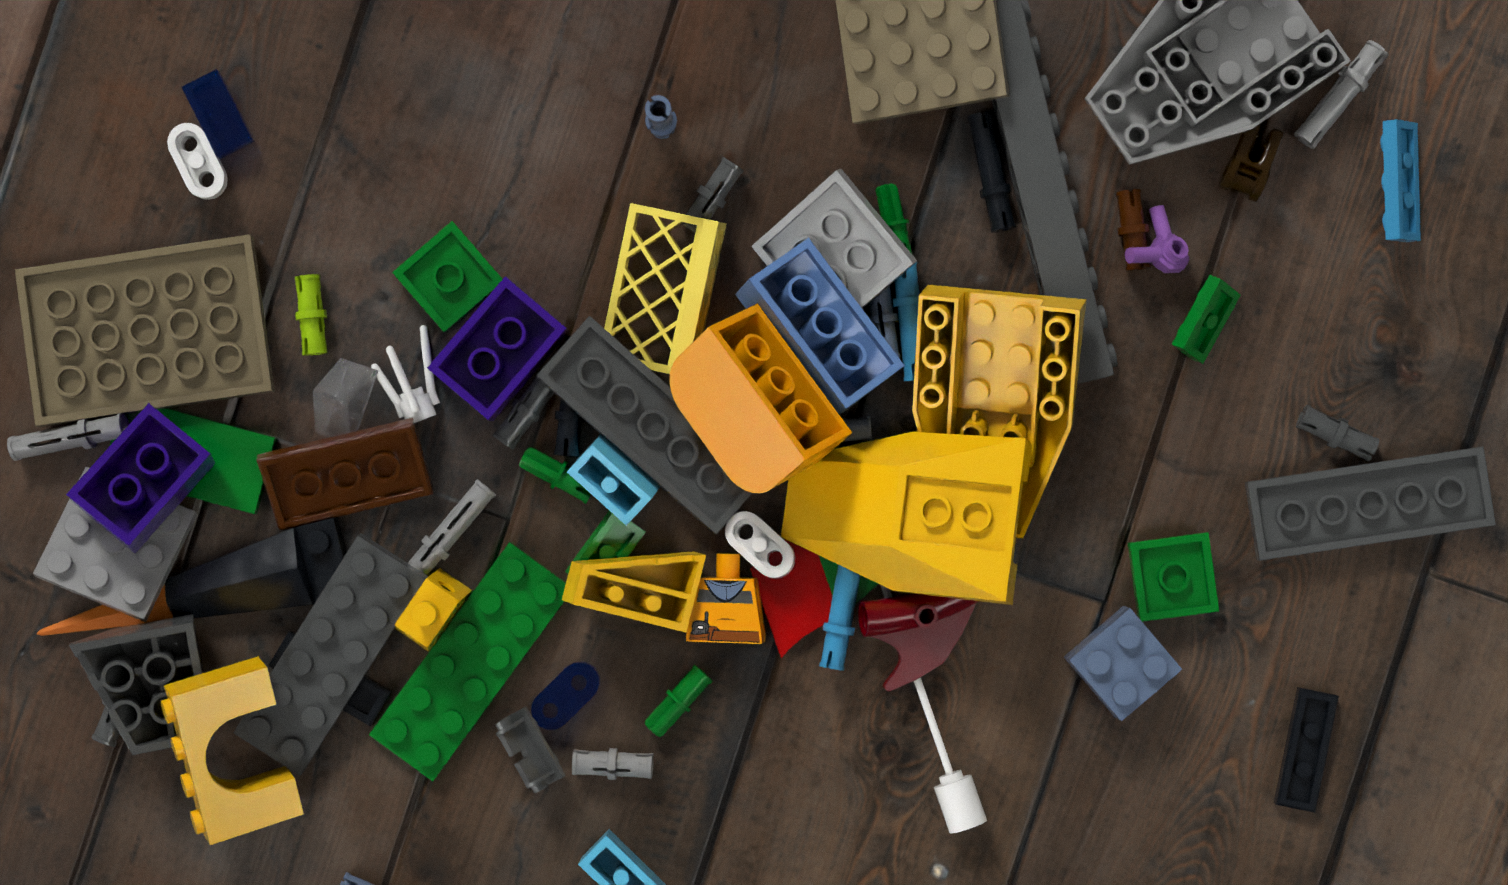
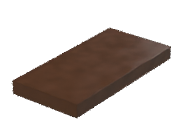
(345, 474)

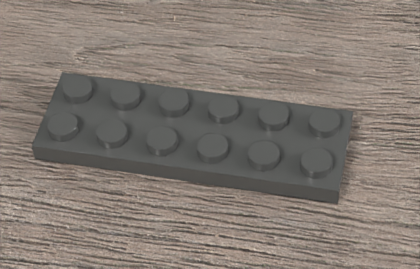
(642, 421)
(1370, 503)
(331, 653)

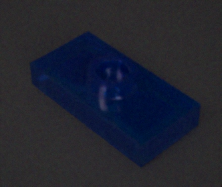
(218, 114)

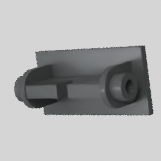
(522, 734)

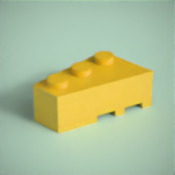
(641, 588)

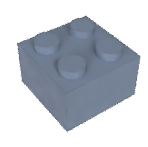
(1122, 663)

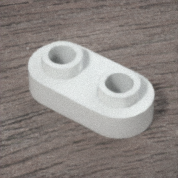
(197, 163)
(760, 545)

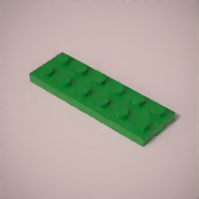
(470, 662)

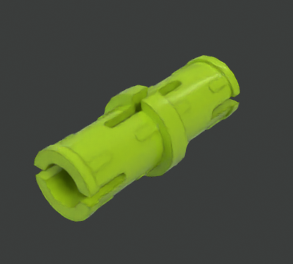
(311, 314)

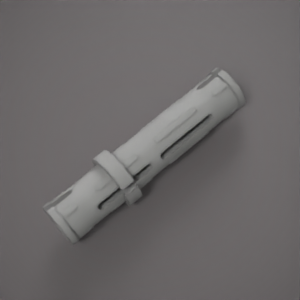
(1351, 82)
(26, 445)
(451, 528)

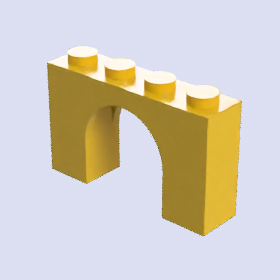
(197, 710)

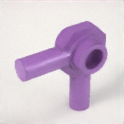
(1166, 251)

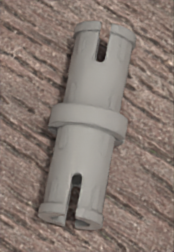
(612, 764)

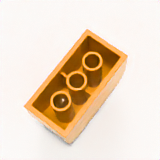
(754, 402)

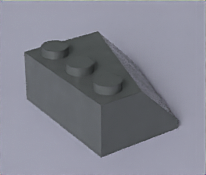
(130, 674)

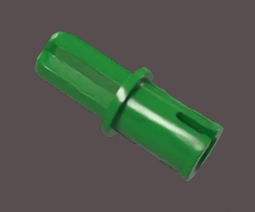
(891, 211)
(553, 473)
(678, 701)

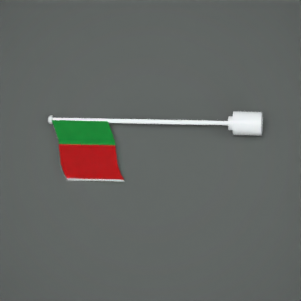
(801, 605)

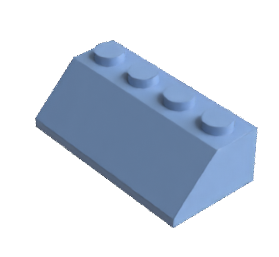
(822, 325)

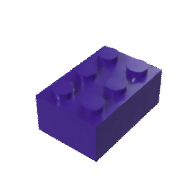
(498, 349)
(141, 478)

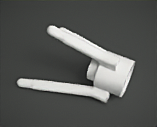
(413, 402)

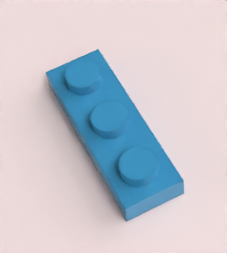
(1401, 181)

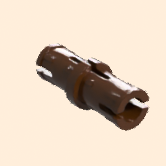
(1132, 224)

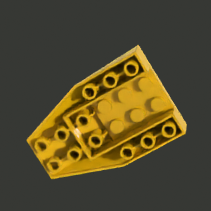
(1000, 371)
(916, 512)

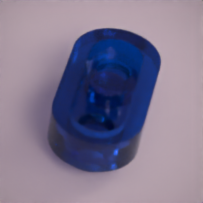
(565, 695)

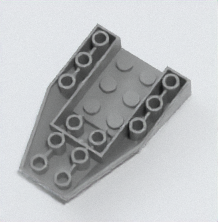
(1209, 73)

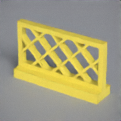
(696, 288)

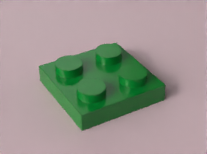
(448, 277)
(1173, 576)

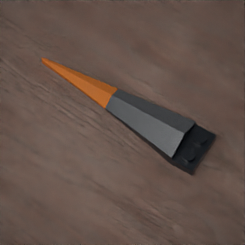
(263, 576)

